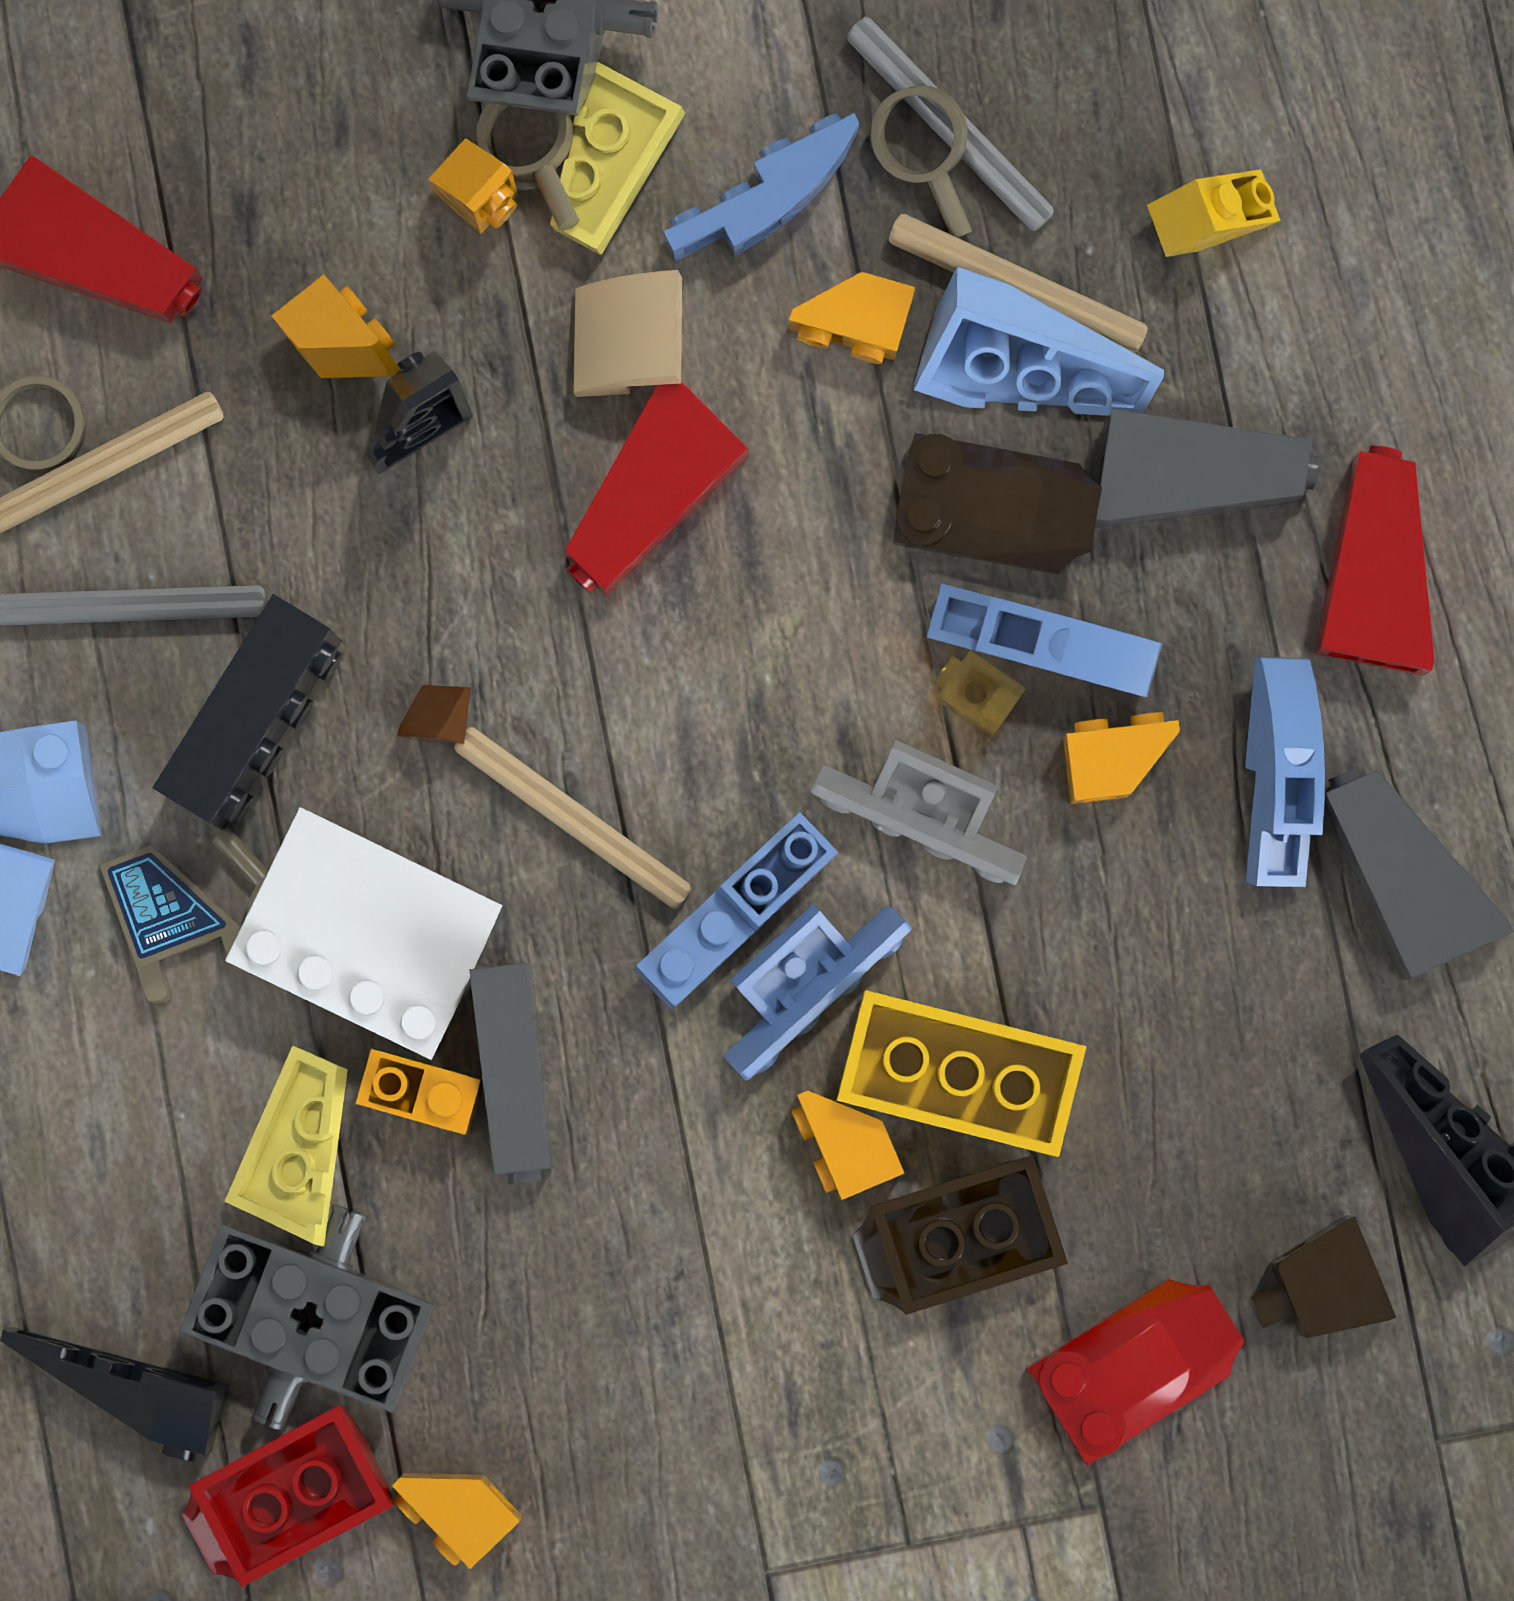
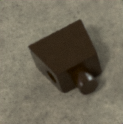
(1326, 1284)

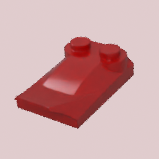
(1138, 1366)
(286, 1497)

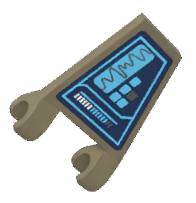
(162, 915)

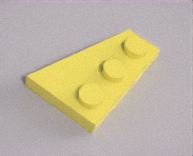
(613, 153)
(294, 1149)

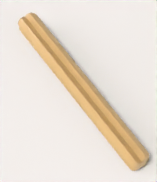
(953, 252)
(108, 459)
(573, 818)

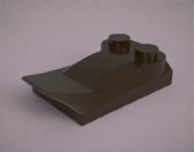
(995, 505)
(959, 1237)

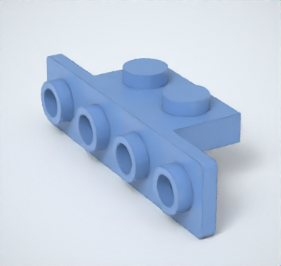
(802, 977)

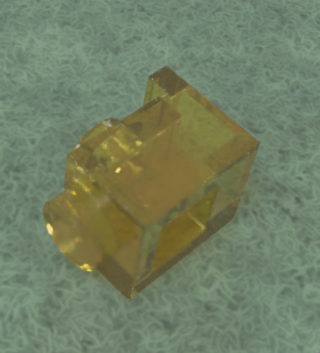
(999, 688)

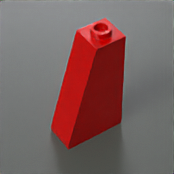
(83, 246)
(655, 483)
(1377, 578)

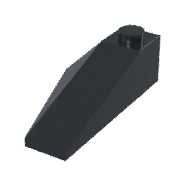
(417, 409)
(148, 1398)

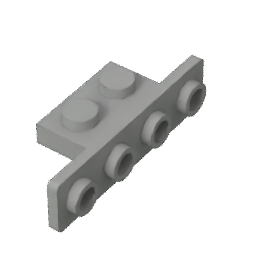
(927, 804)

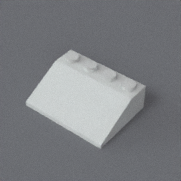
(364, 933)

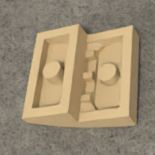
(628, 333)

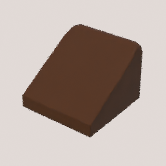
(437, 715)

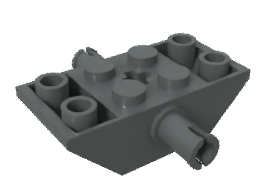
(547, 56)
(251, 1306)

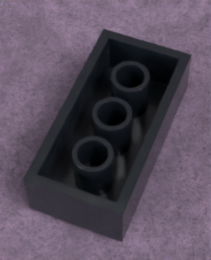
(249, 714)

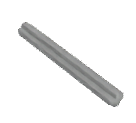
(979, 152)
(131, 605)

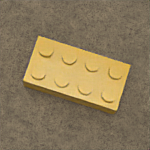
(961, 1073)

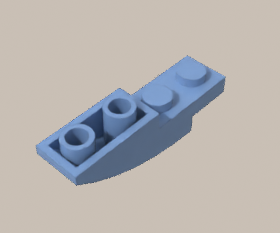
(787, 182)
(1044, 640)
(1289, 765)
(735, 911)

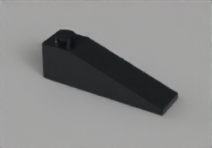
(1448, 1149)

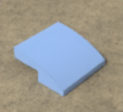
(23, 896)

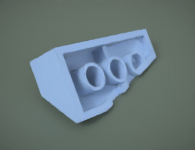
(1013, 349)
(47, 784)

